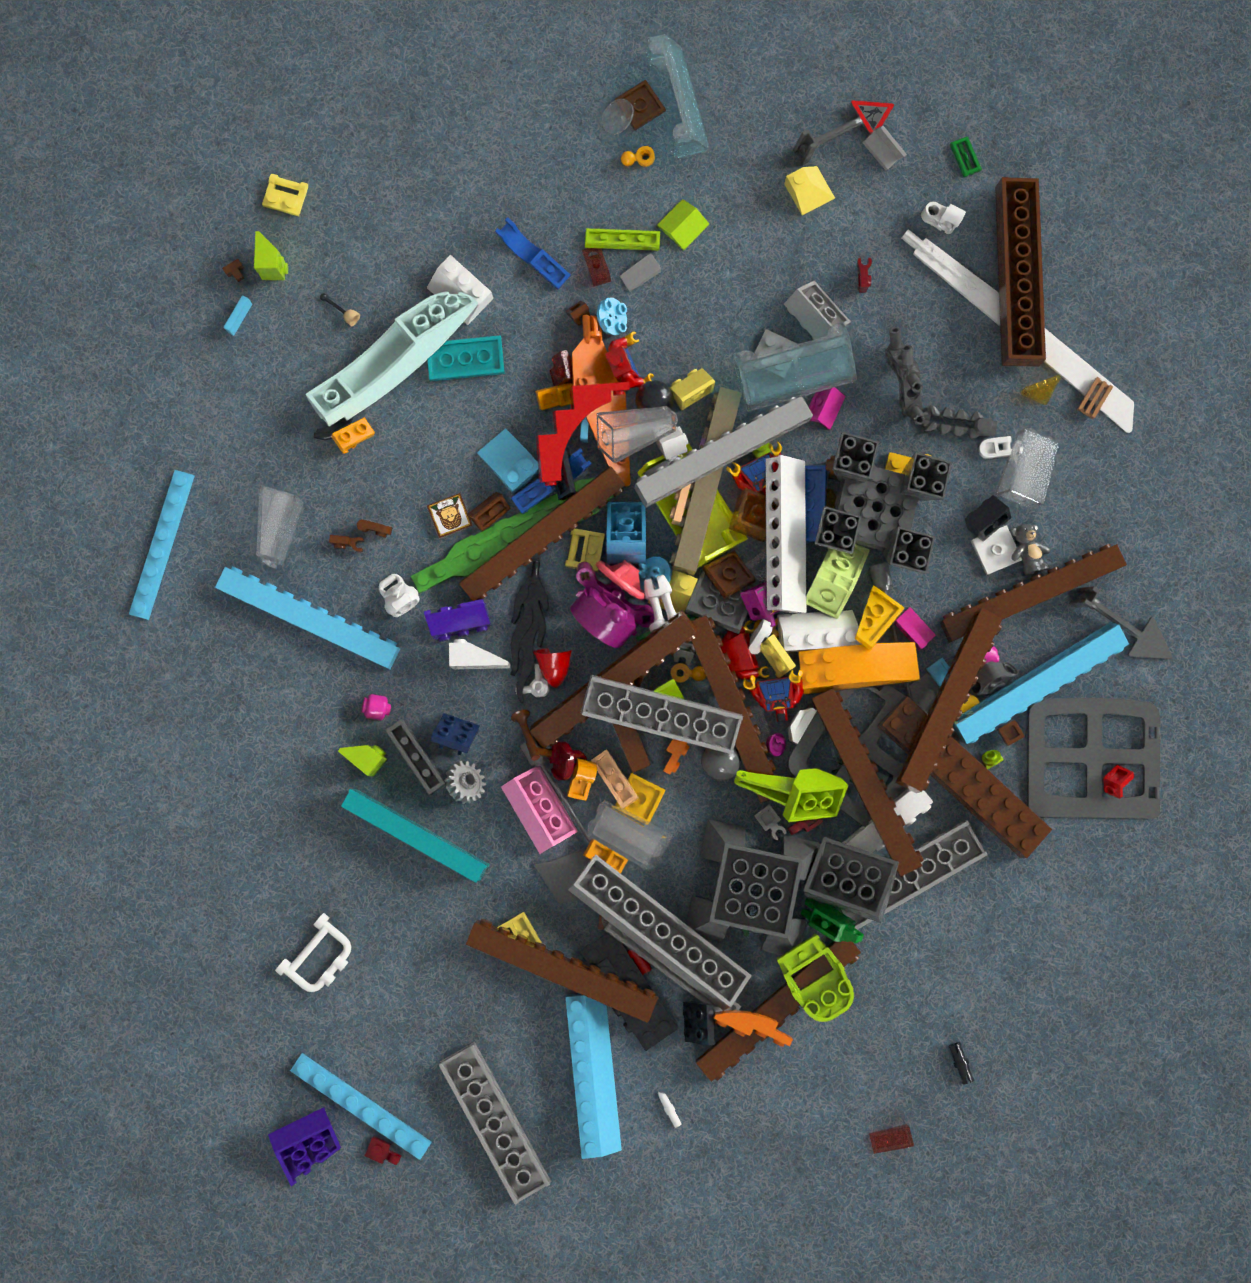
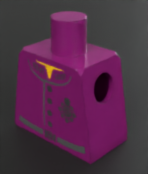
(756, 603)

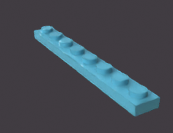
(161, 545)
(361, 1106)

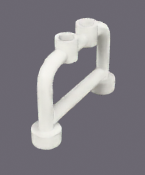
(339, 963)

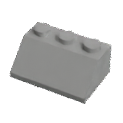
(815, 310)

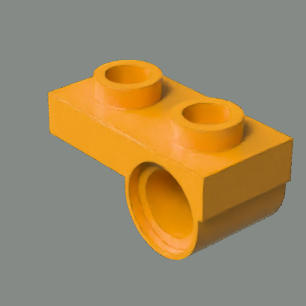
(352, 435)
(581, 780)

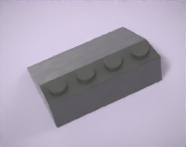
(851, 879)

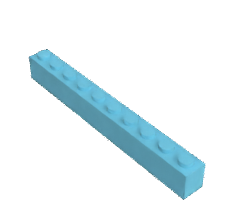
(308, 618)
(1040, 682)

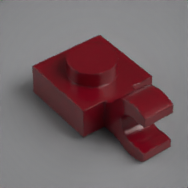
(864, 279)
(806, 824)
(379, 1151)

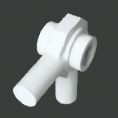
(539, 687)

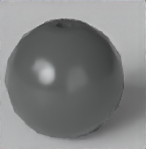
(720, 764)

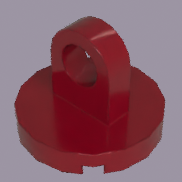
(563, 760)

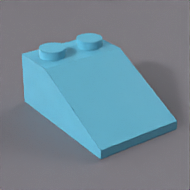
(509, 461)

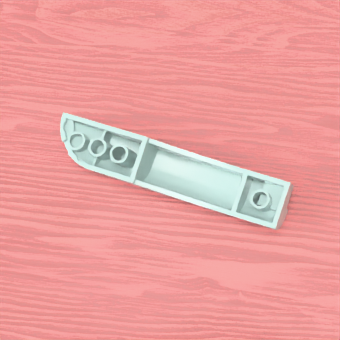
(392, 357)

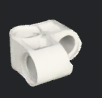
(945, 217)

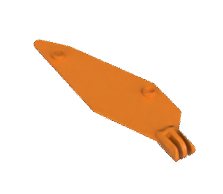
(590, 368)

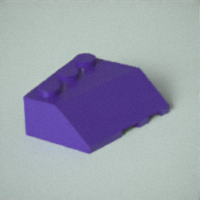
(458, 621)
(304, 1144)

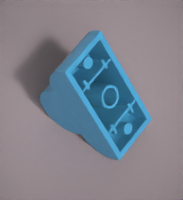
(626, 532)

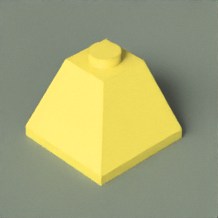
(808, 189)
(682, 589)

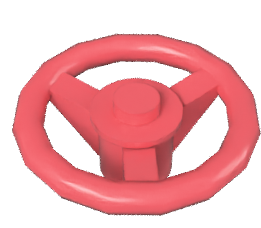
(624, 576)

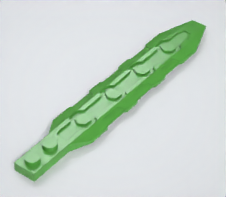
(477, 549)

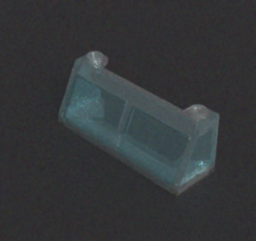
(690, 135)
(795, 369)

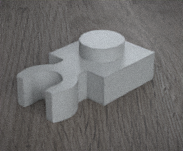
(768, 820)

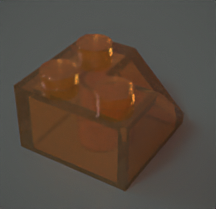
(750, 515)

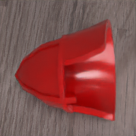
(553, 665)

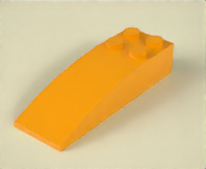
(858, 666)

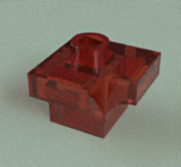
(562, 369)

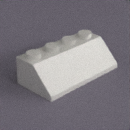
(816, 631)

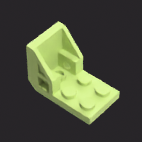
(836, 580)

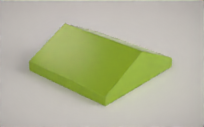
(683, 224)

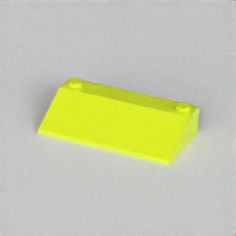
(718, 535)

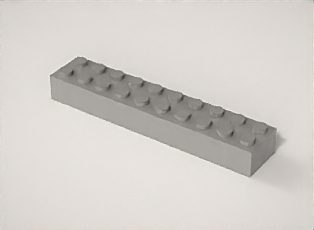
(660, 933)

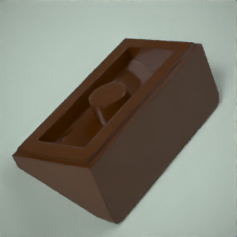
(489, 511)

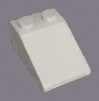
(468, 656)

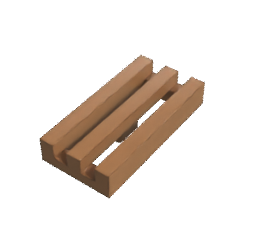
(1103, 385)

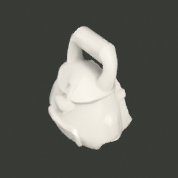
(399, 597)

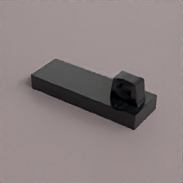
(565, 487)

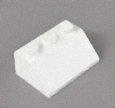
(455, 278)

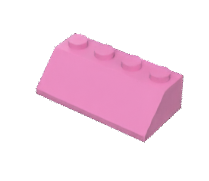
(539, 809)

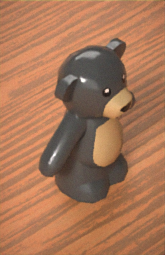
(1029, 549)

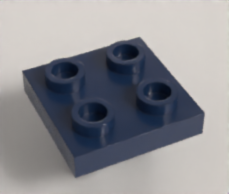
(455, 733)

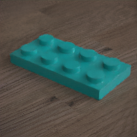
(467, 359)

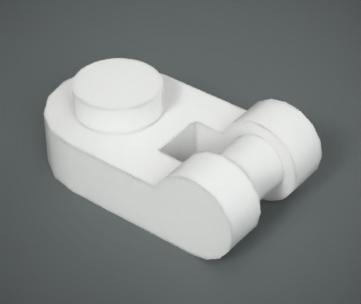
(989, 448)
(762, 631)

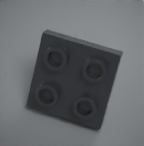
(699, 1023)

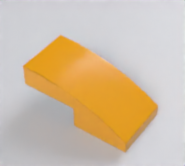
(554, 396)
(609, 856)

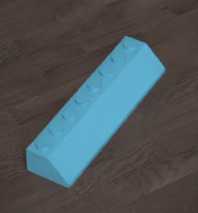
(593, 1076)

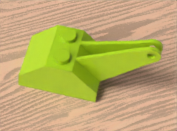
(806, 797)

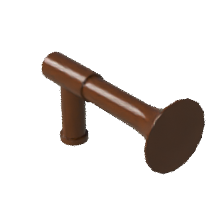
(521, 717)

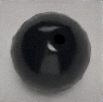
(654, 394)

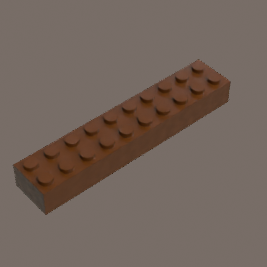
(1020, 272)
(971, 783)

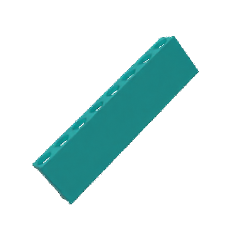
(415, 835)

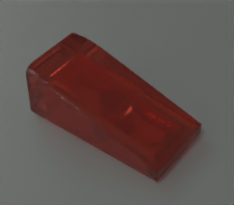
(596, 266)
(891, 1139)

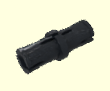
(961, 1063)

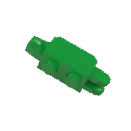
(831, 922)

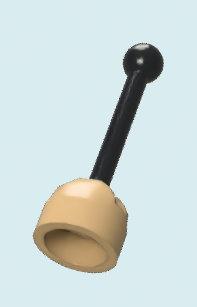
(350, 316)

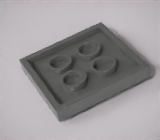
(726, 612)

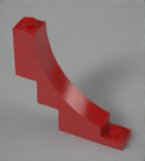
(583, 402)

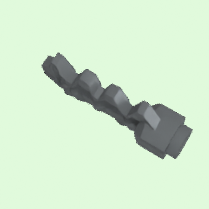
(982, 426)

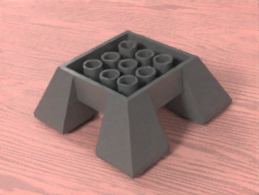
(846, 525)
(728, 908)

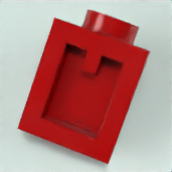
(1117, 780)

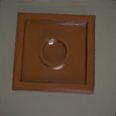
(645, 104)
(729, 574)

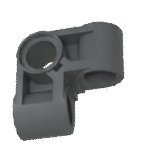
(993, 676)

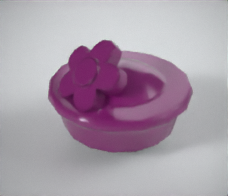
(776, 744)

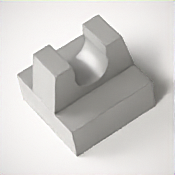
(687, 651)

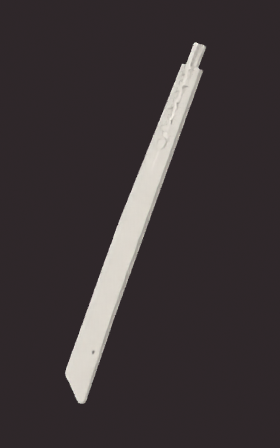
(1058, 355)

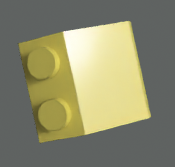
(692, 388)

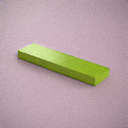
(622, 239)

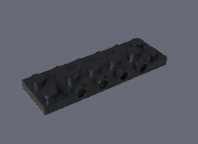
(613, 958)

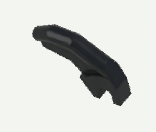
(326, 432)

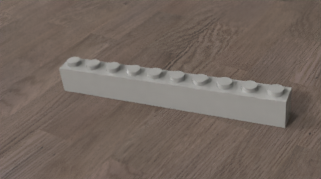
(723, 451)

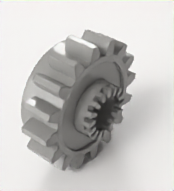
(464, 782)

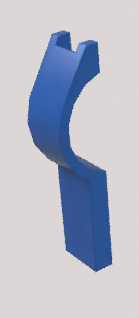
(532, 254)
(538, 491)

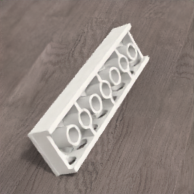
(789, 534)

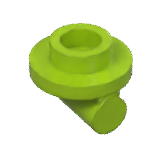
(991, 758)

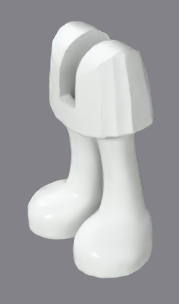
(654, 595)

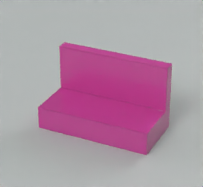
(826, 406)
(914, 628)

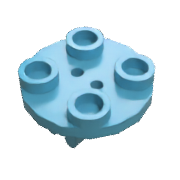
(612, 316)
(648, 570)

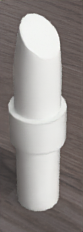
(669, 1109)

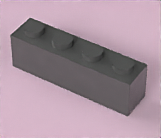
(416, 757)

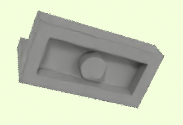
(883, 147)

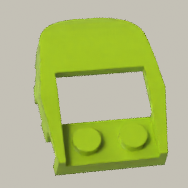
(827, 995)

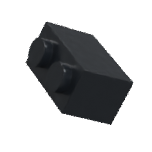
(988, 518)

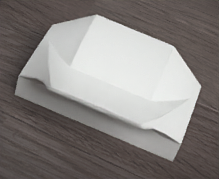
(799, 724)

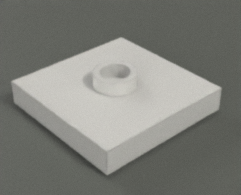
(996, 550)

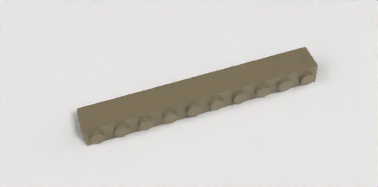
(704, 490)

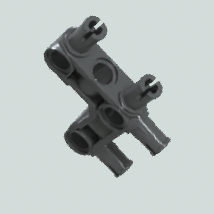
(908, 375)

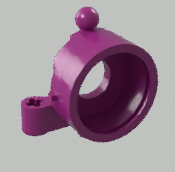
(605, 610)

